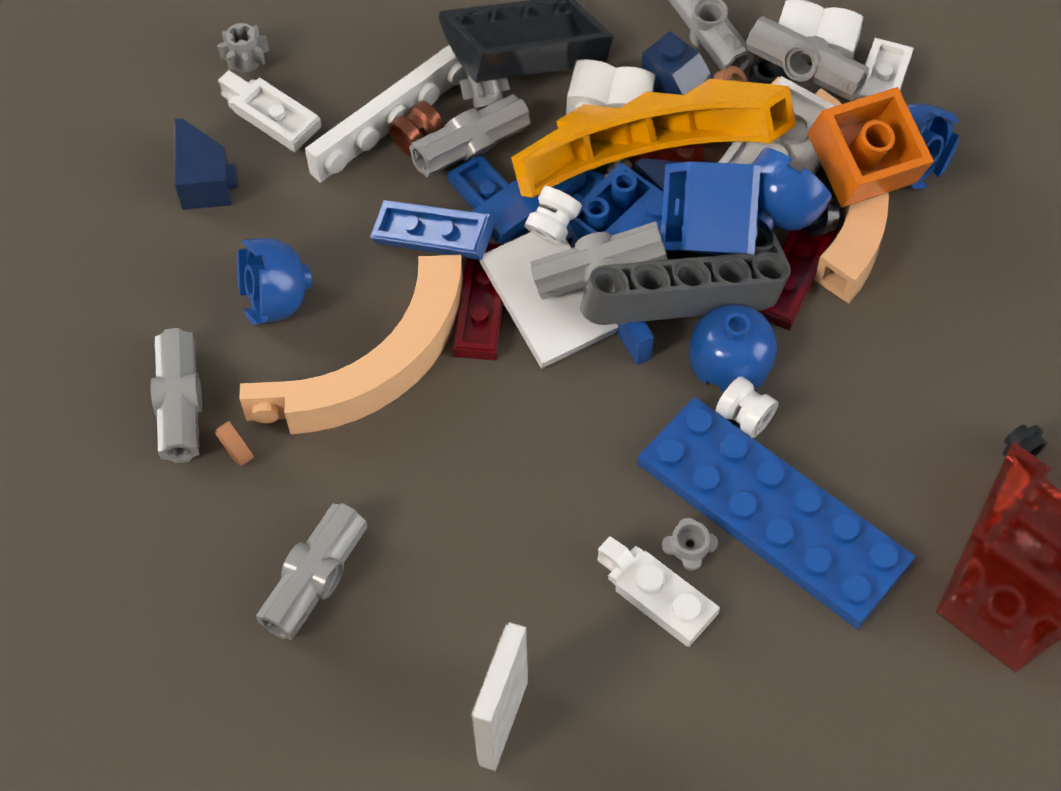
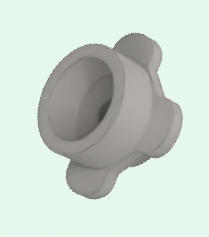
(693, 531)

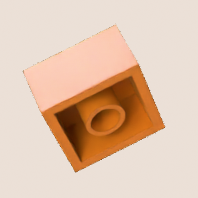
(869, 146)

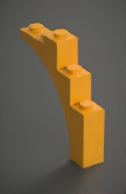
(654, 122)

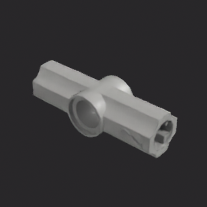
(714, 32)
(828, 67)
(469, 135)
(572, 267)
(176, 396)
(312, 571)

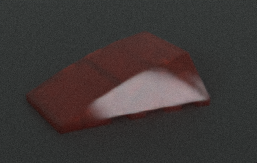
(1010, 570)

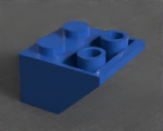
(619, 204)
(710, 208)

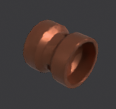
(419, 123)

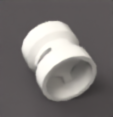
(553, 215)
(747, 407)

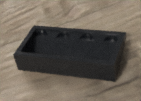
(523, 38)

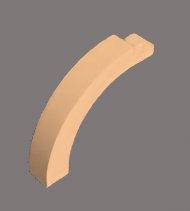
(853, 252)
(379, 375)

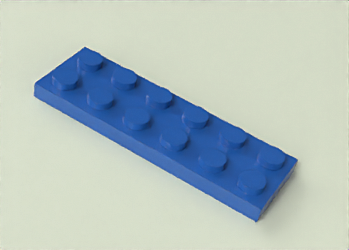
(776, 512)

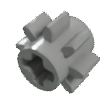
(243, 47)
(483, 92)

